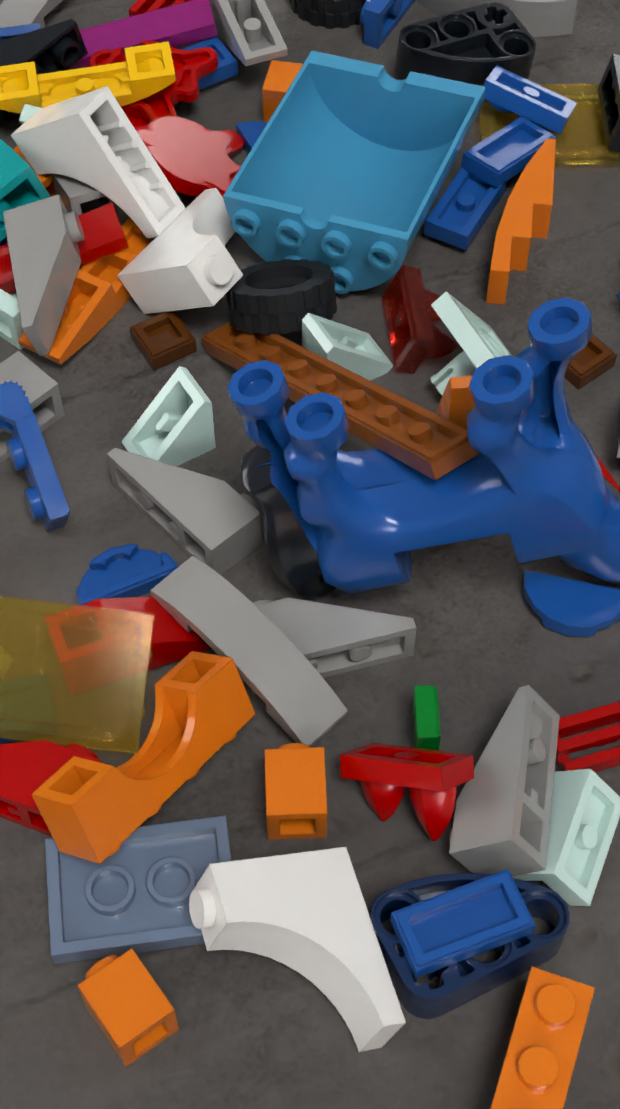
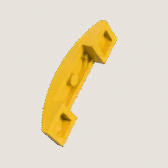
(142, 74)

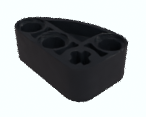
(466, 45)

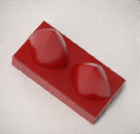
(428, 773)

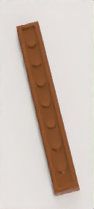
(373, 412)

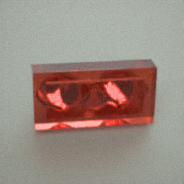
(410, 319)

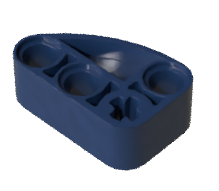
(469, 977)

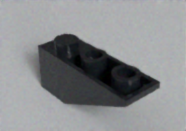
(51, 49)

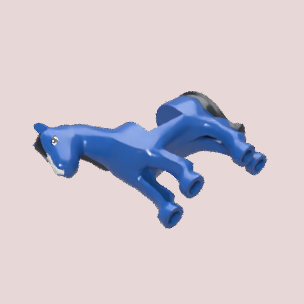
(361, 512)

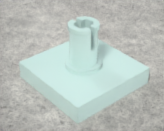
(472, 334)

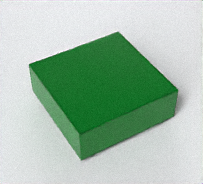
(426, 717)

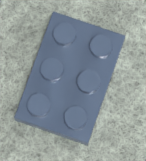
(135, 894)

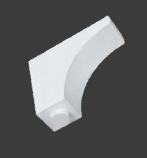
(99, 146)
(187, 261)
(310, 918)

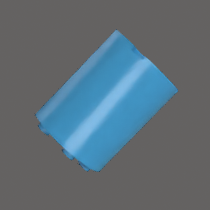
(350, 167)

